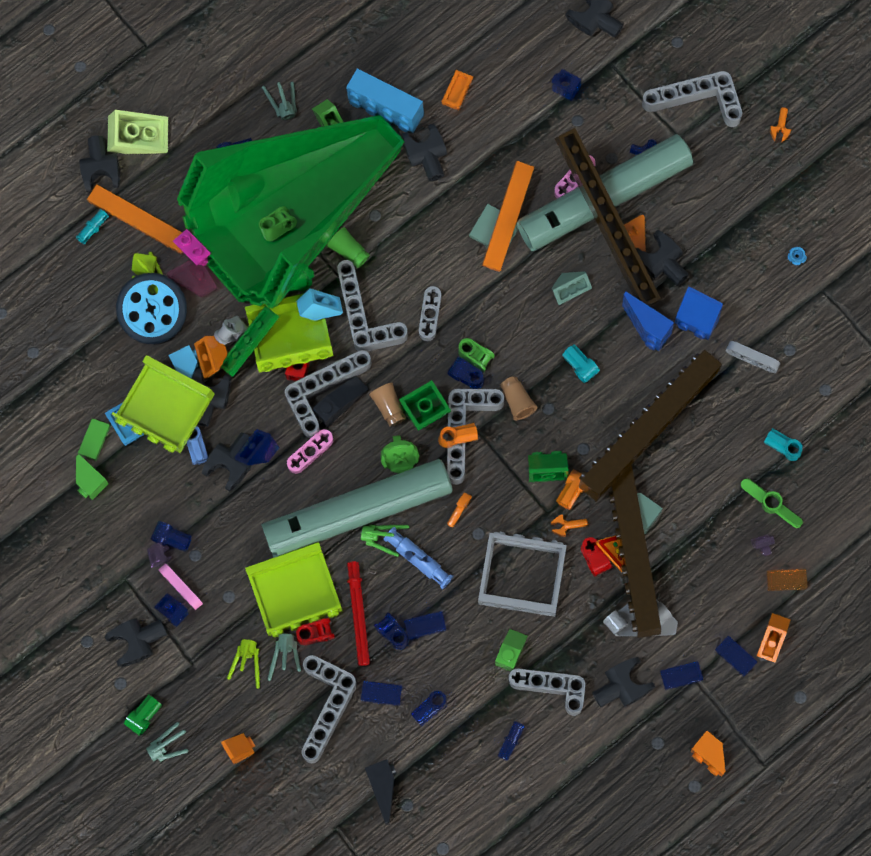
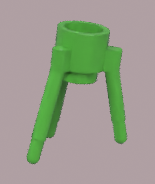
(372, 532)

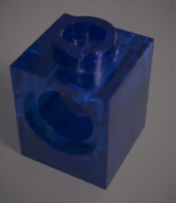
(566, 91)

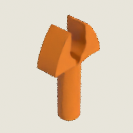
(781, 125)
(461, 504)
(567, 525)

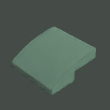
(484, 226)

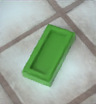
(94, 439)

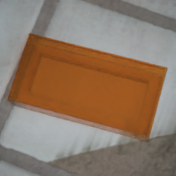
(786, 580)

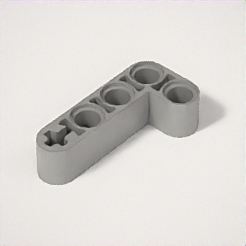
(546, 687)

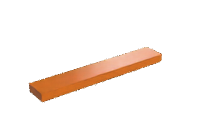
(508, 216)
(134, 217)

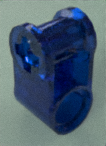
(464, 371)
(390, 629)

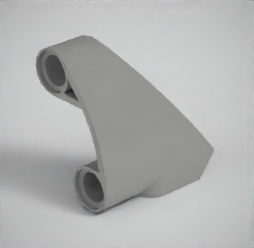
(620, 621)

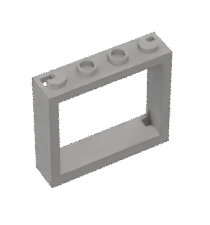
(516, 604)

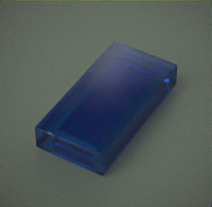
(425, 625)
(736, 656)
(681, 675)
(381, 693)

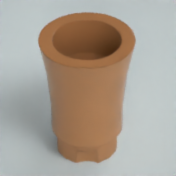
(517, 398)
(388, 404)

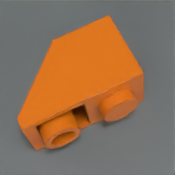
(710, 752)

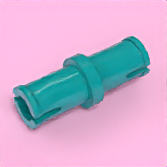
(92, 226)

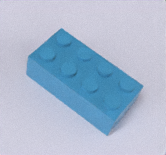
(385, 100)

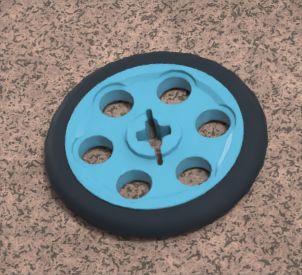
(125, 306)

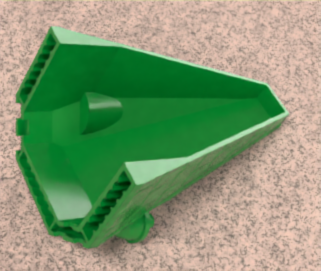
(311, 172)

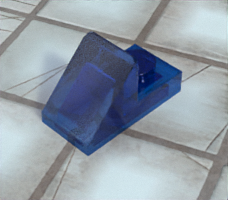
(172, 609)

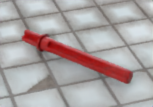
(358, 613)

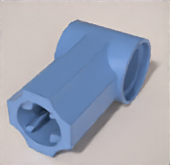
(197, 448)

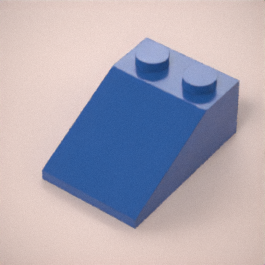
(698, 313)
(649, 323)

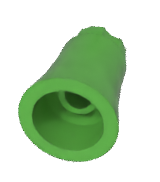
(348, 247)

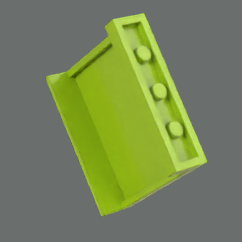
(291, 338)
(164, 405)
(294, 589)

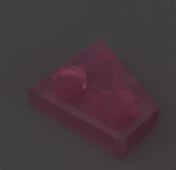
(193, 278)

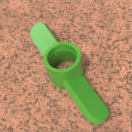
(761, 495)

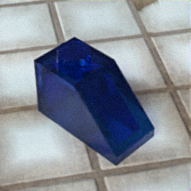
(257, 449)

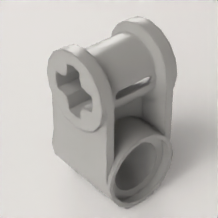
(230, 331)

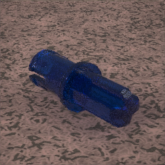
(511, 741)

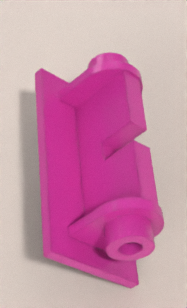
(192, 248)

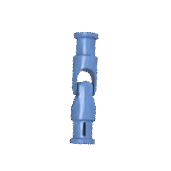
(421, 560)

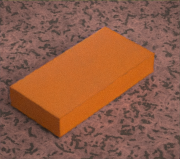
(457, 90)

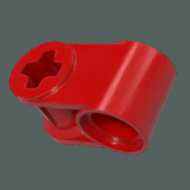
(595, 559)
(316, 631)

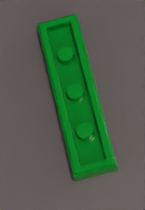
(249, 341)

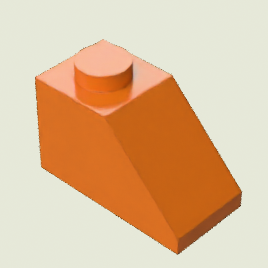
(210, 355)
(773, 637)
(238, 747)

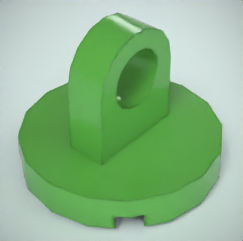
(399, 455)

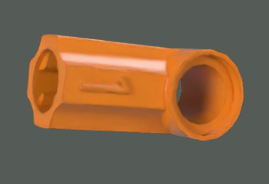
(459, 434)
(571, 490)

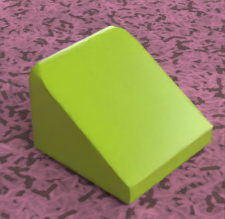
(148, 260)

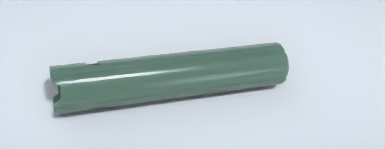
(621, 184)
(357, 508)

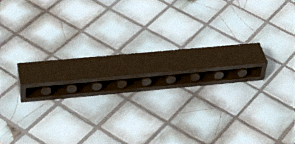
(607, 216)
(649, 425)
(635, 556)

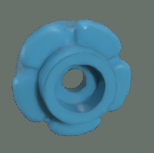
(797, 251)

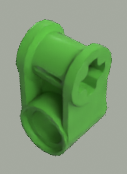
(276, 223)
(476, 354)

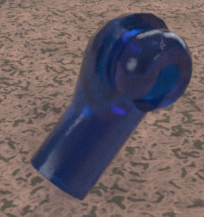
(635, 149)

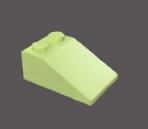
(137, 133)

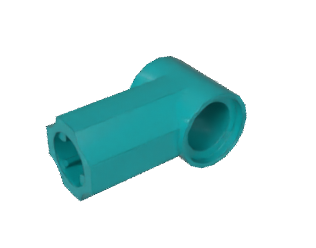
(583, 367)
(782, 443)

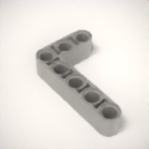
(698, 93)
(359, 314)
(322, 386)
(460, 409)
(329, 707)

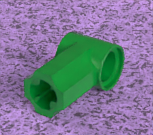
(140, 719)

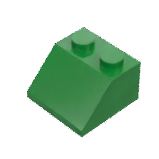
(424, 405)
(548, 466)

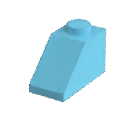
(318, 305)
(185, 361)

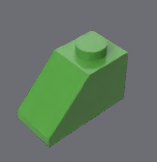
(327, 114)
(88, 479)
(511, 650)

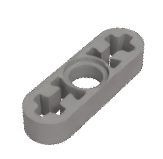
(433, 327)
(753, 357)

